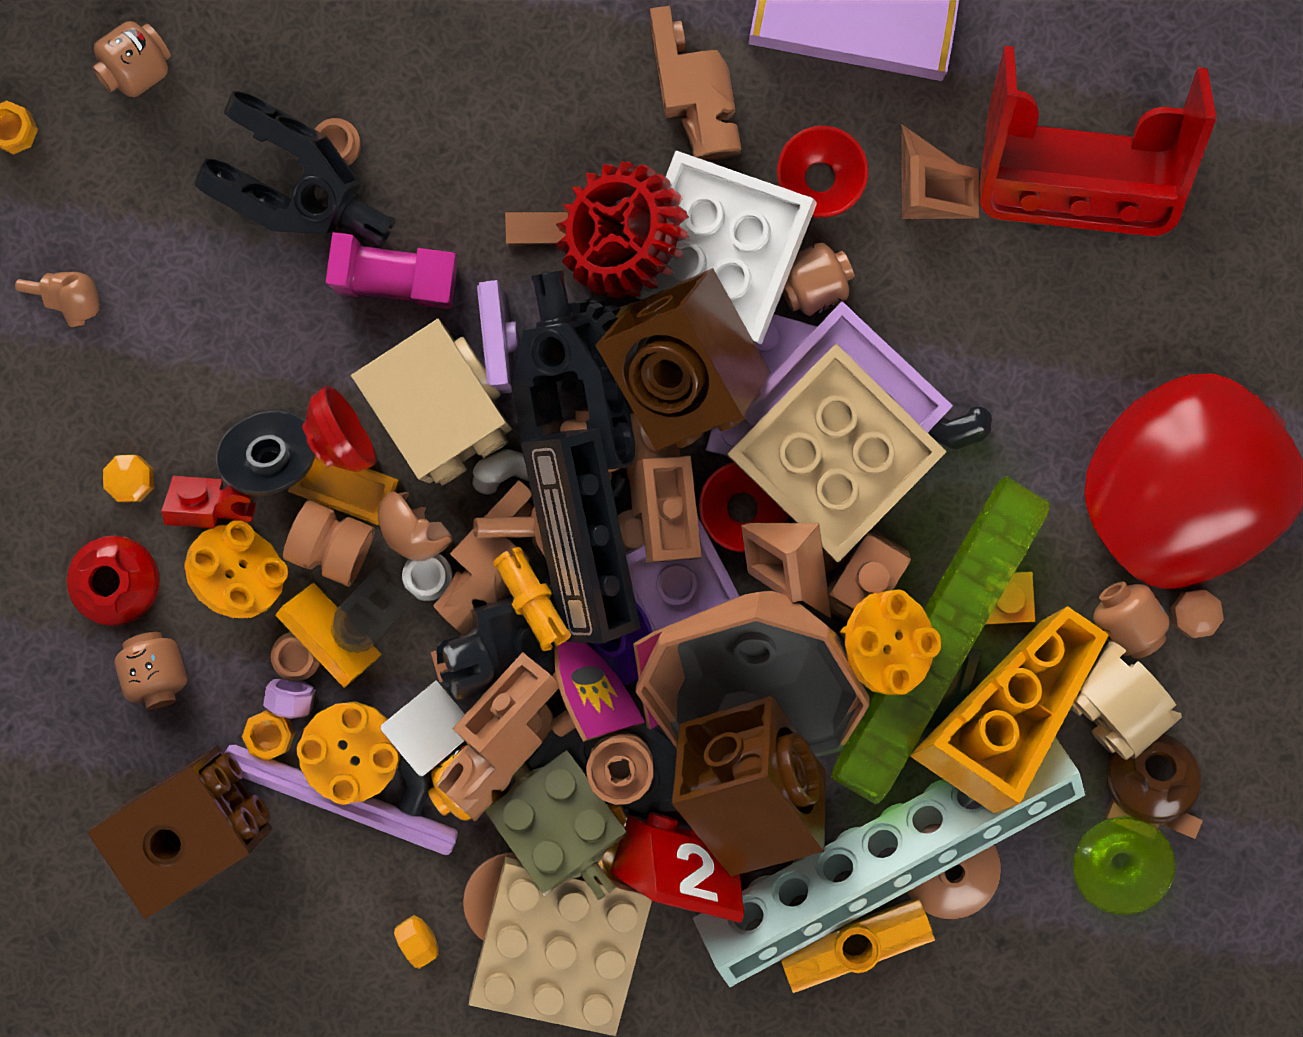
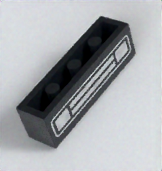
(581, 535)

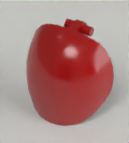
(1193, 481)

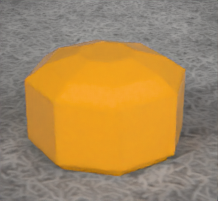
(16, 128)
(128, 478)
(268, 735)
(416, 941)

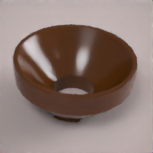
(1154, 799)

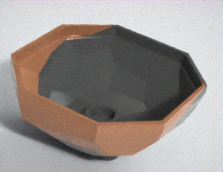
(751, 652)

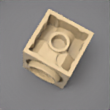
(435, 403)

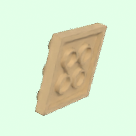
(836, 452)
(561, 952)

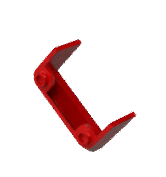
(1087, 176)

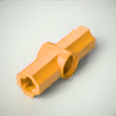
(888, 933)

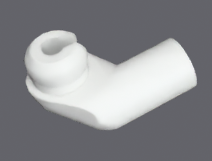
(498, 468)

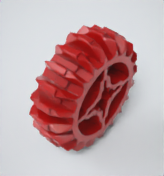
(648, 218)

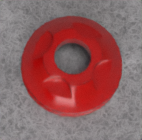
(834, 149)
(336, 432)
(714, 501)
(137, 580)

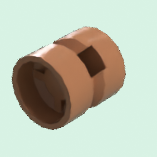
(323, 541)
(620, 767)

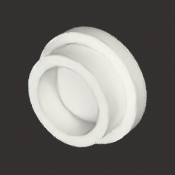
(427, 578)

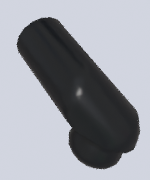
(963, 430)
(416, 789)

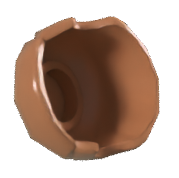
(409, 531)

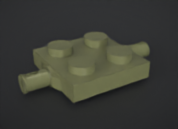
(557, 825)

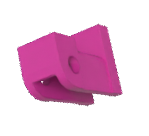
(414, 277)

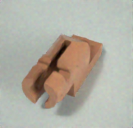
(695, 87)
(665, 499)
(477, 556)
(497, 736)

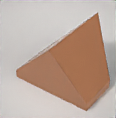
(935, 183)
(788, 560)

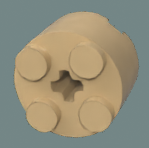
(1124, 704)

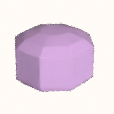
(289, 698)

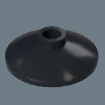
(254, 442)

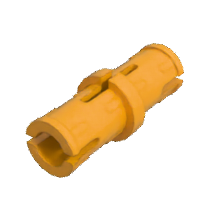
(531, 599)

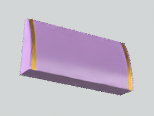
(876, 34)

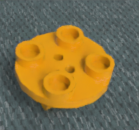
(220, 553)
(905, 657)
(331, 768)

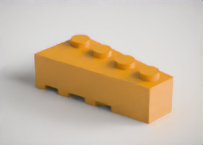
(1011, 718)

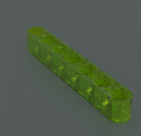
(958, 613)

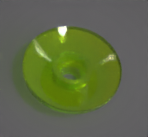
(1130, 887)

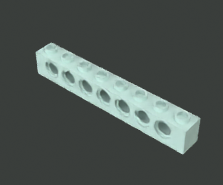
(874, 879)

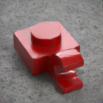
(202, 501)

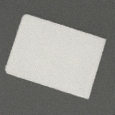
(424, 728)

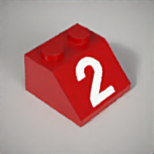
(676, 868)

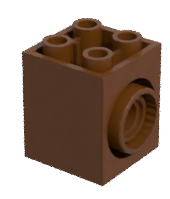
(684, 361)
(750, 787)
(182, 831)

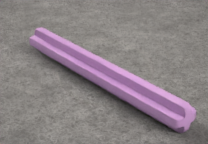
(369, 812)

